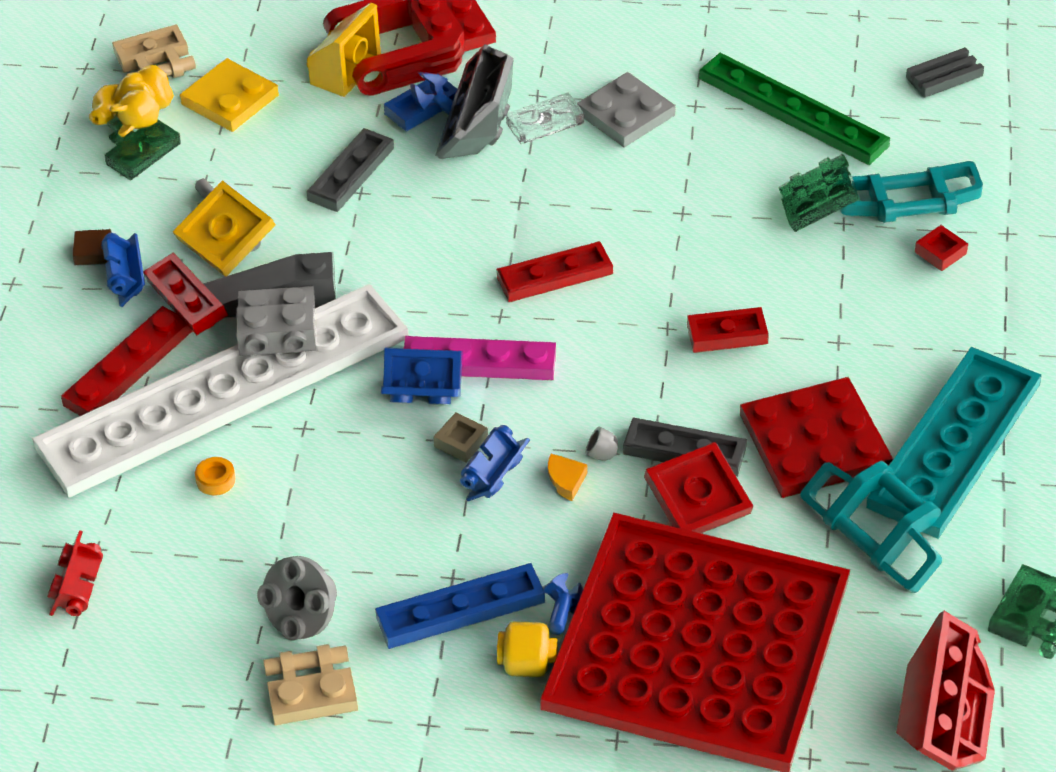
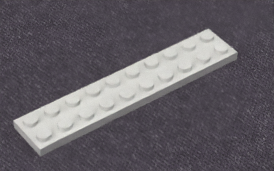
(213, 394)

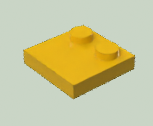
(229, 94)
(224, 228)

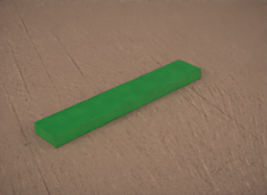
(794, 108)

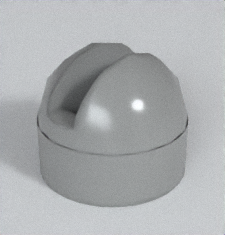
(602, 445)

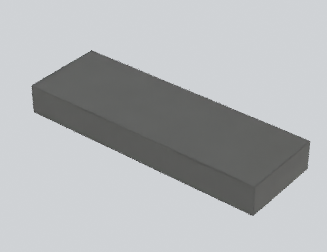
(350, 170)
(666, 441)

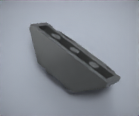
(478, 104)

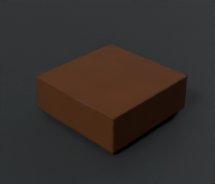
(88, 248)

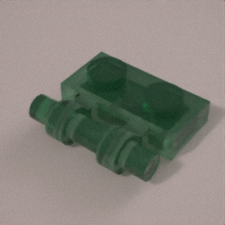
(818, 192)
(1023, 609)

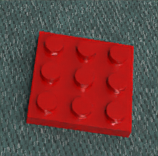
(810, 428)

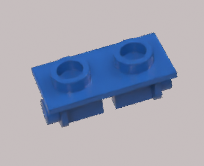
(123, 266)
(485, 474)

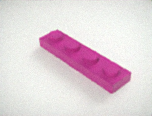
(495, 357)

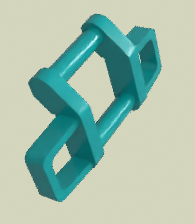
(942, 199)
(882, 555)

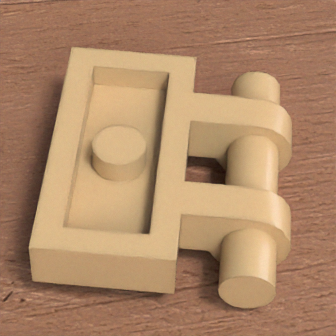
(153, 48)
(313, 694)

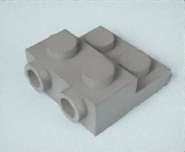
(276, 321)

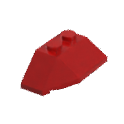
(948, 696)

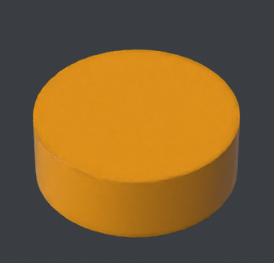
(215, 476)

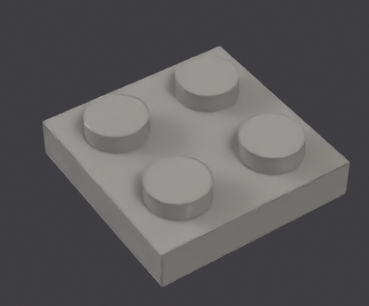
(626, 109)

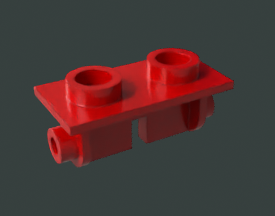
(70, 590)

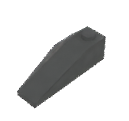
(288, 272)

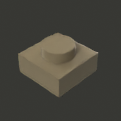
(460, 437)

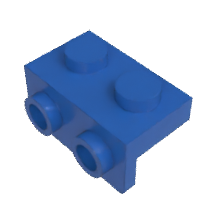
(422, 374)

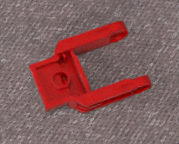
(443, 27)

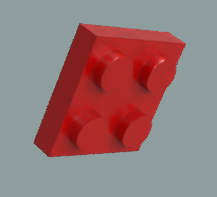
(698, 490)

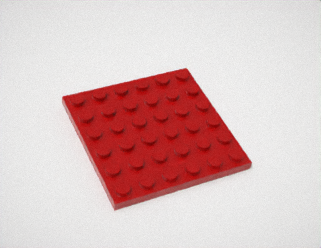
(697, 642)

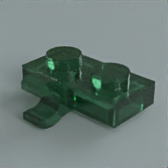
(139, 148)

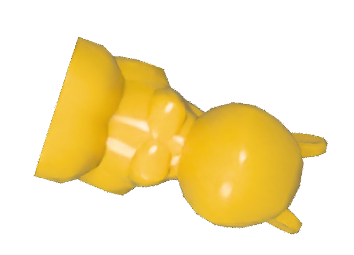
(133, 100)

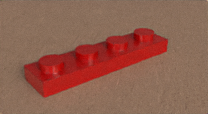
(126, 362)

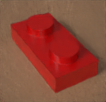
(727, 329)

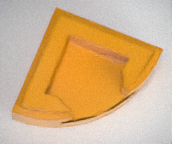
(566, 475)

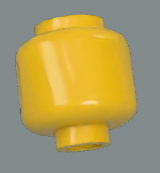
(526, 649)

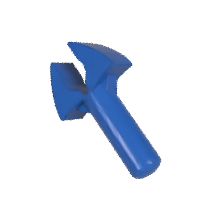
(437, 97)
(563, 602)

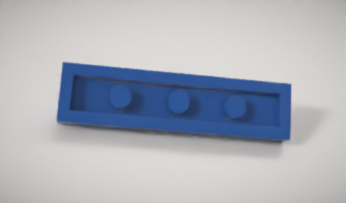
(460, 605)

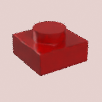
(941, 247)

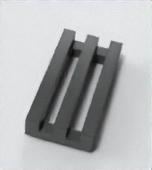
(942, 68)

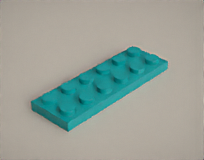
(958, 435)

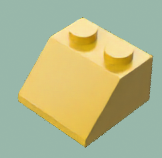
(345, 46)

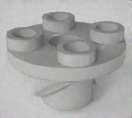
(298, 597)

